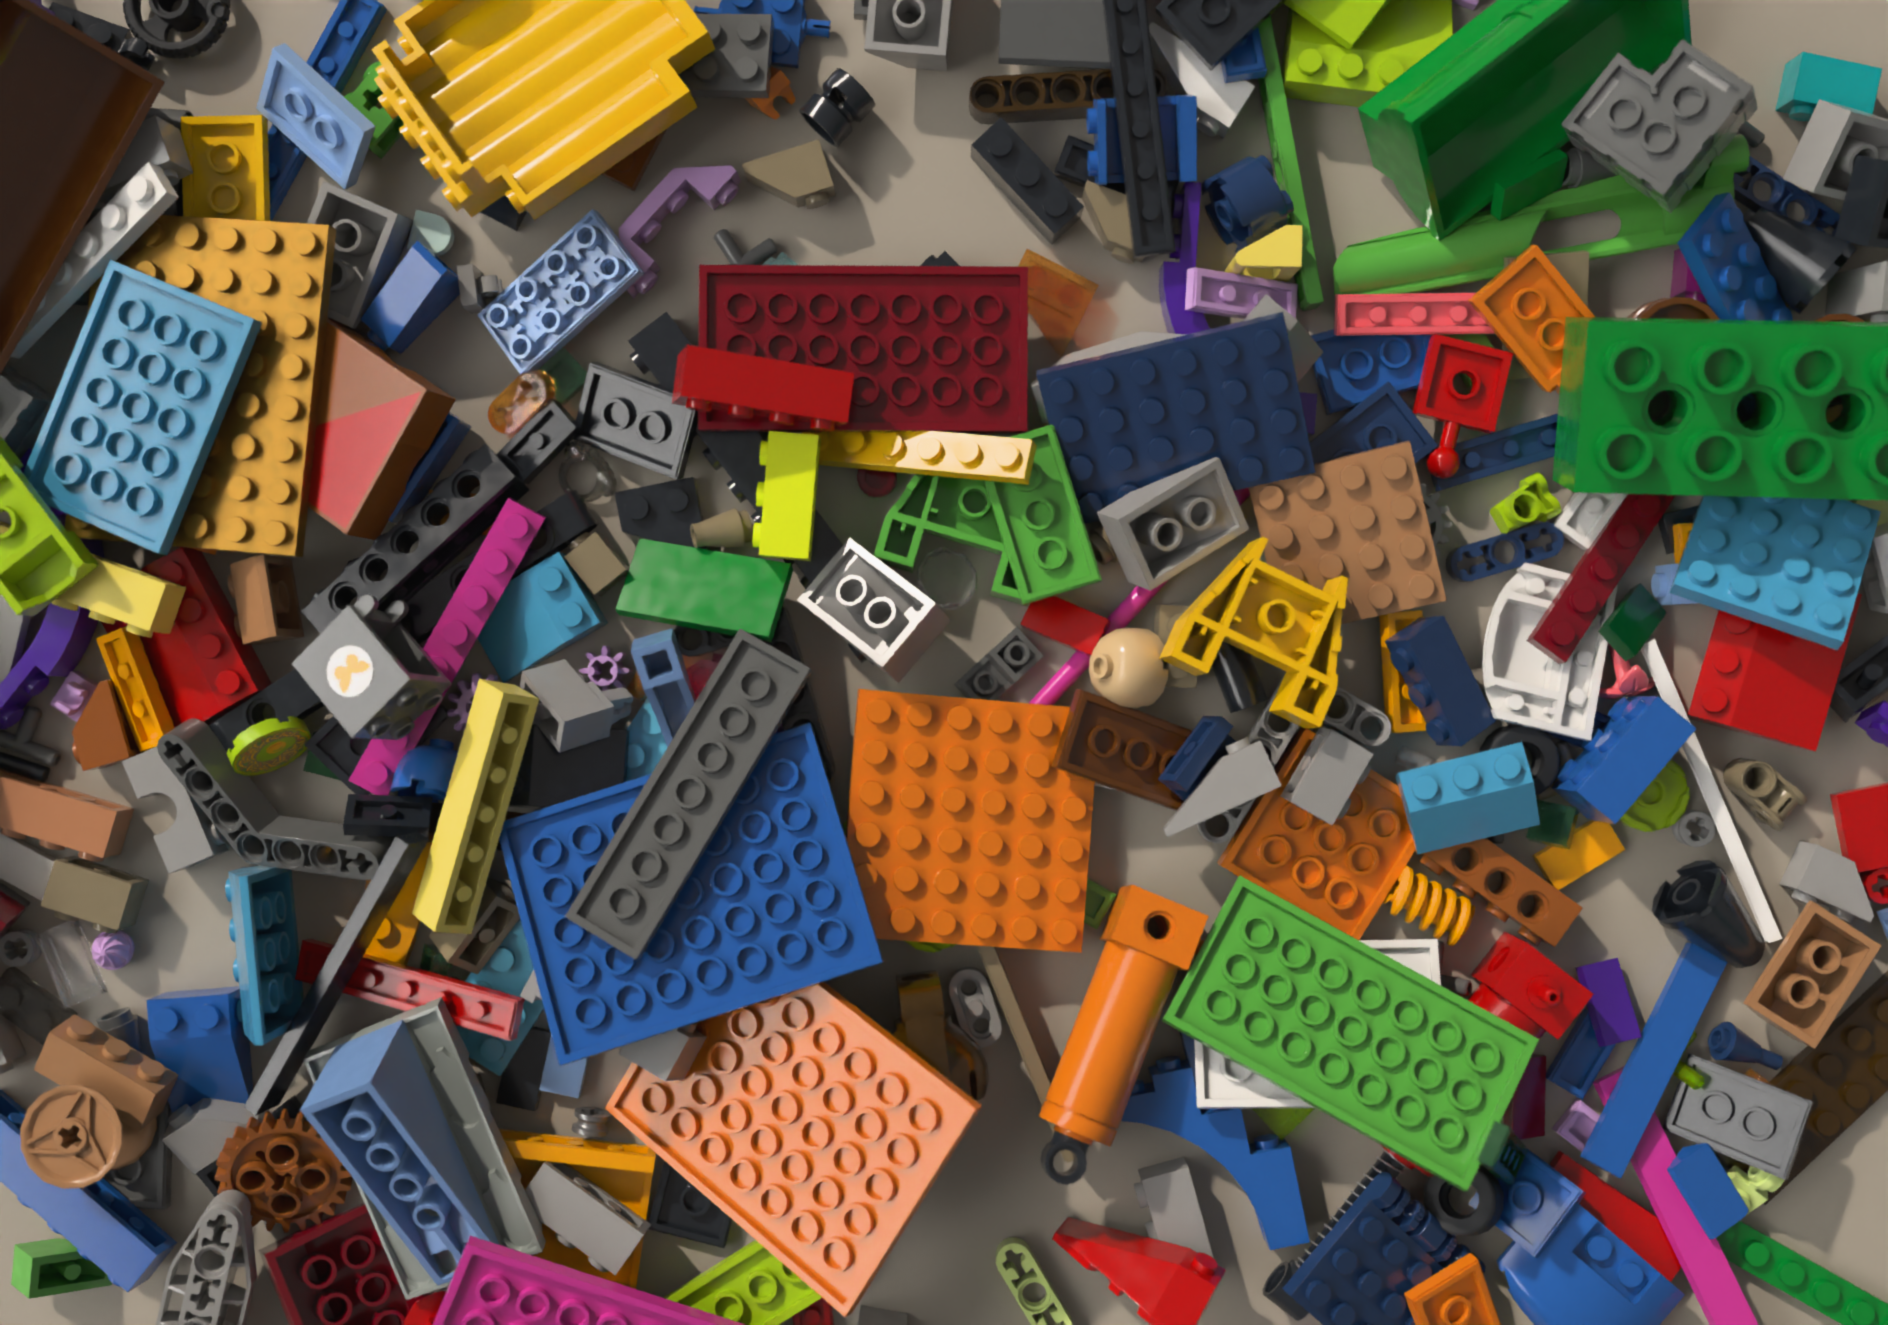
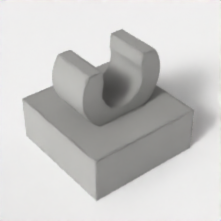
(476, 288)

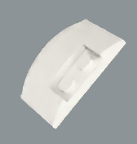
(1526, 683)

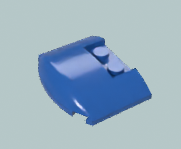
(1587, 1279)

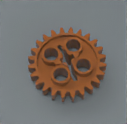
(283, 1171)

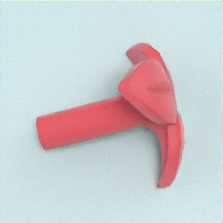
(1629, 680)

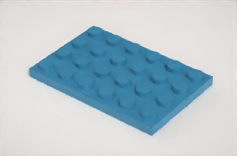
(139, 406)

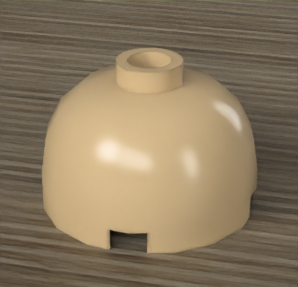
(1128, 667)

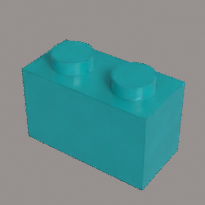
(1828, 79)

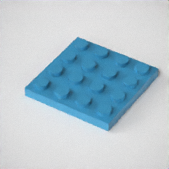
(1779, 562)

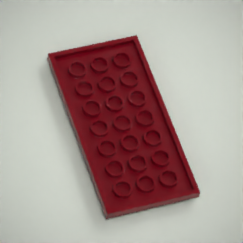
(922, 340)

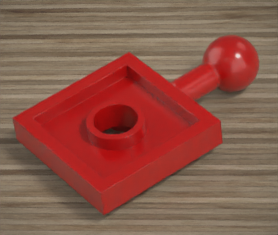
(1440, 402)

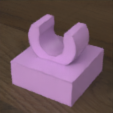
(74, 695)

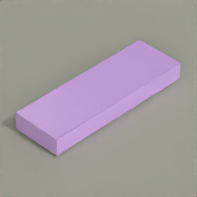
(1233, 293)

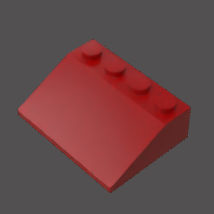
(202, 661)
(1767, 681)

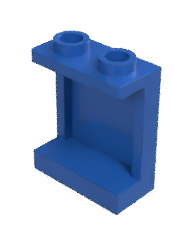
(1178, 131)

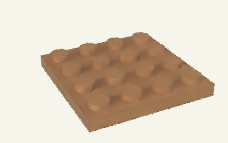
(1357, 521)

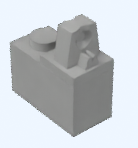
(570, 709)

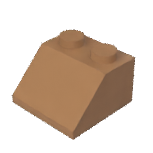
(265, 600)

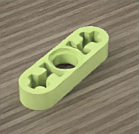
(1009, 1273)

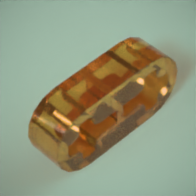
(515, 395)

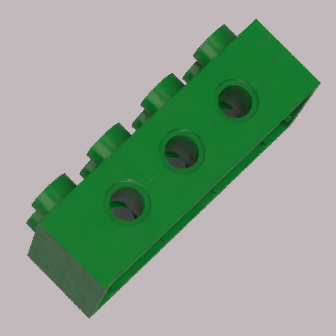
(1706, 369)

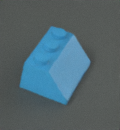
(1469, 798)

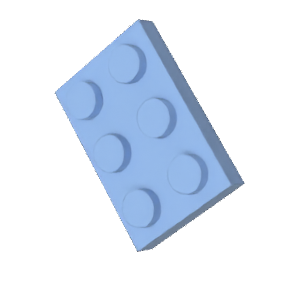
(315, 116)

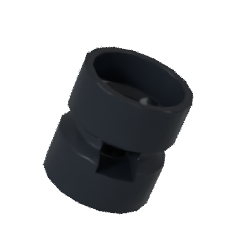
(823, 111)

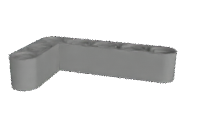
(1275, 743)

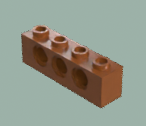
(1552, 909)

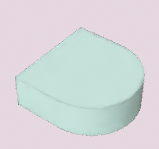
(432, 232)

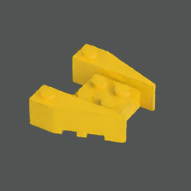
(1272, 620)

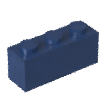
(1440, 681)

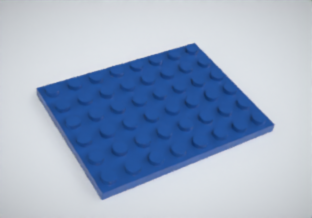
(756, 920)

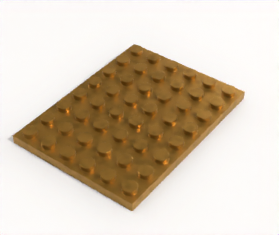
(262, 457)

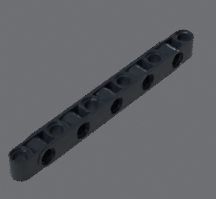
(292, 696)

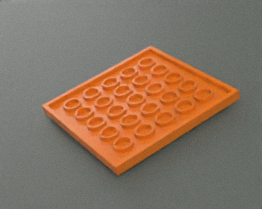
(968, 822)

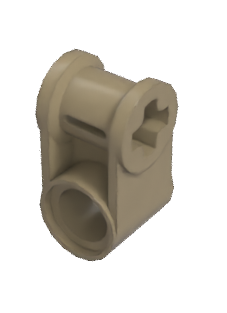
(1768, 795)

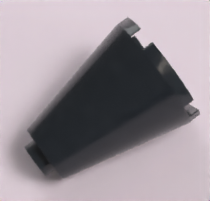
(1796, 255)
(1709, 914)

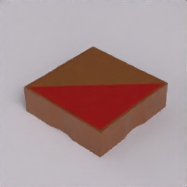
(368, 432)

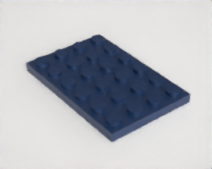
(1176, 405)

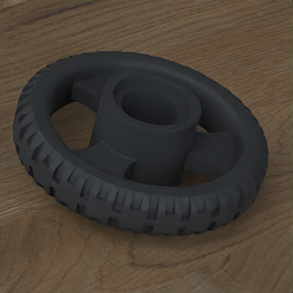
(185, 19)

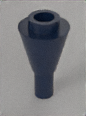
(1731, 1044)

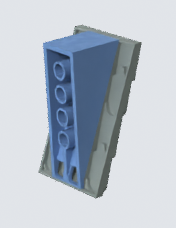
(419, 1144)

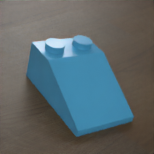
(539, 617)

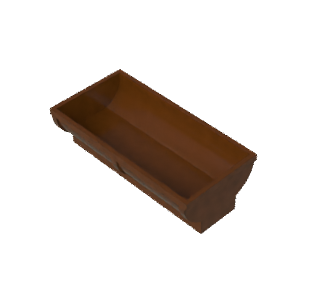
(62, 133)

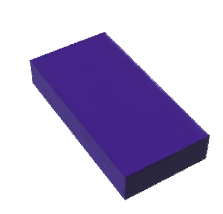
(1611, 1004)

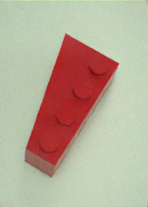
(762, 388)

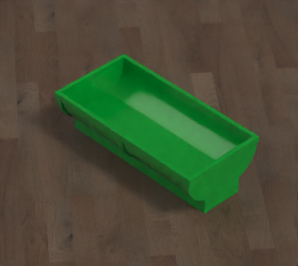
(1500, 94)

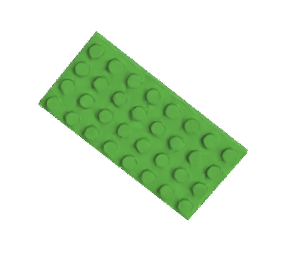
(1351, 1032)

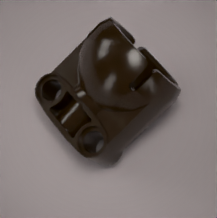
(934, 1037)

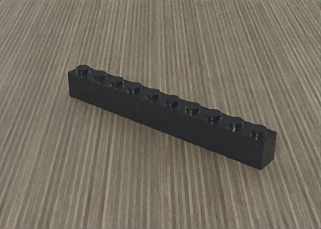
(735, 451)

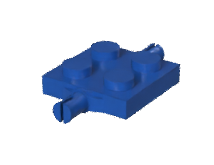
(789, 25)

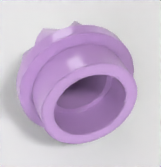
(113, 950)

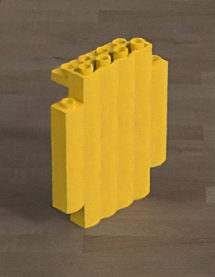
(536, 91)

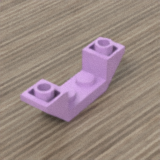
(711, 183)

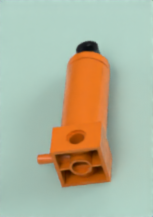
(1116, 1023)

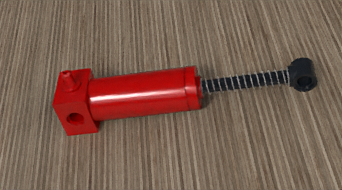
(1514, 986)

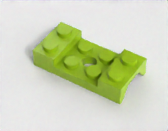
(37, 552)

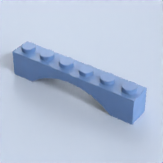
(664, 679)

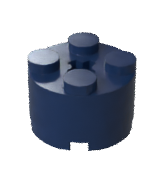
(1246, 202)

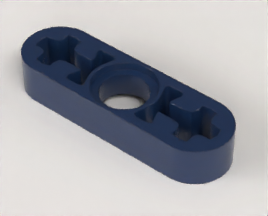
(1528, 533)

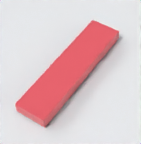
(1407, 314)

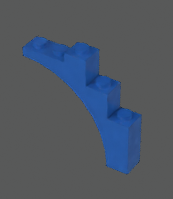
(1261, 1168)

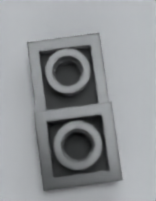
(1000, 667)

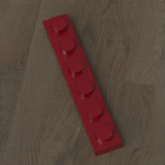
(1597, 575)

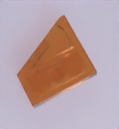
(1056, 299)

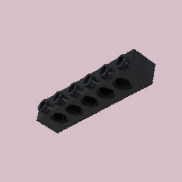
(437, 542)

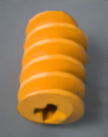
(1431, 904)

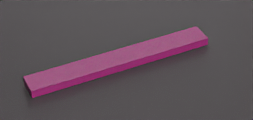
(1697, 1254)

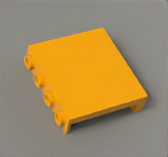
(615, 1167)

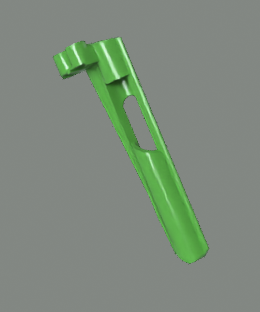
(1477, 248)

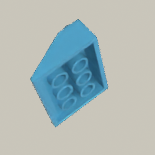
(265, 950)

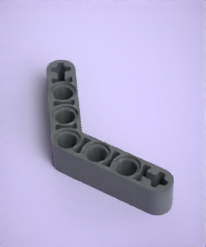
(252, 822)

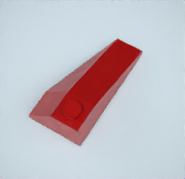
(1161, 1277)

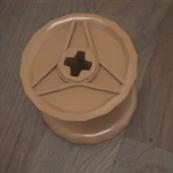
(77, 1137)

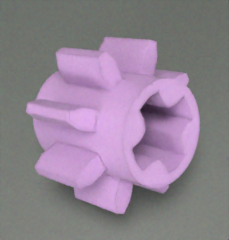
(595, 670)

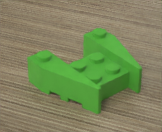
(950, 510)

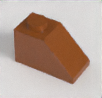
(102, 732)

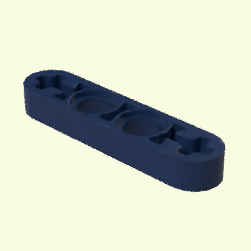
(1781, 195)

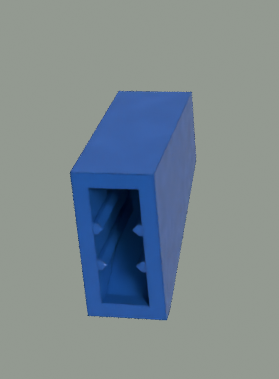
(411, 299)

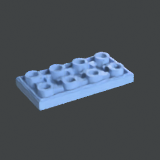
(560, 293)

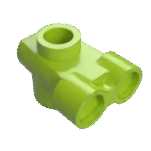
(1526, 505)

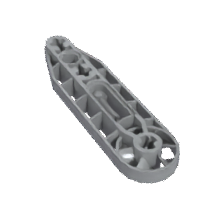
(205, 1304)

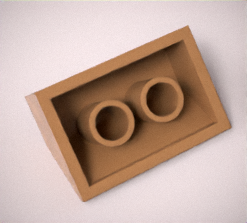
(1811, 975)

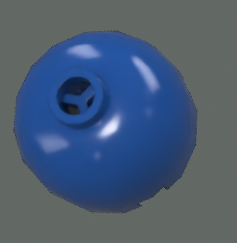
(425, 770)

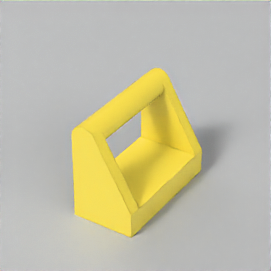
(1271, 257)

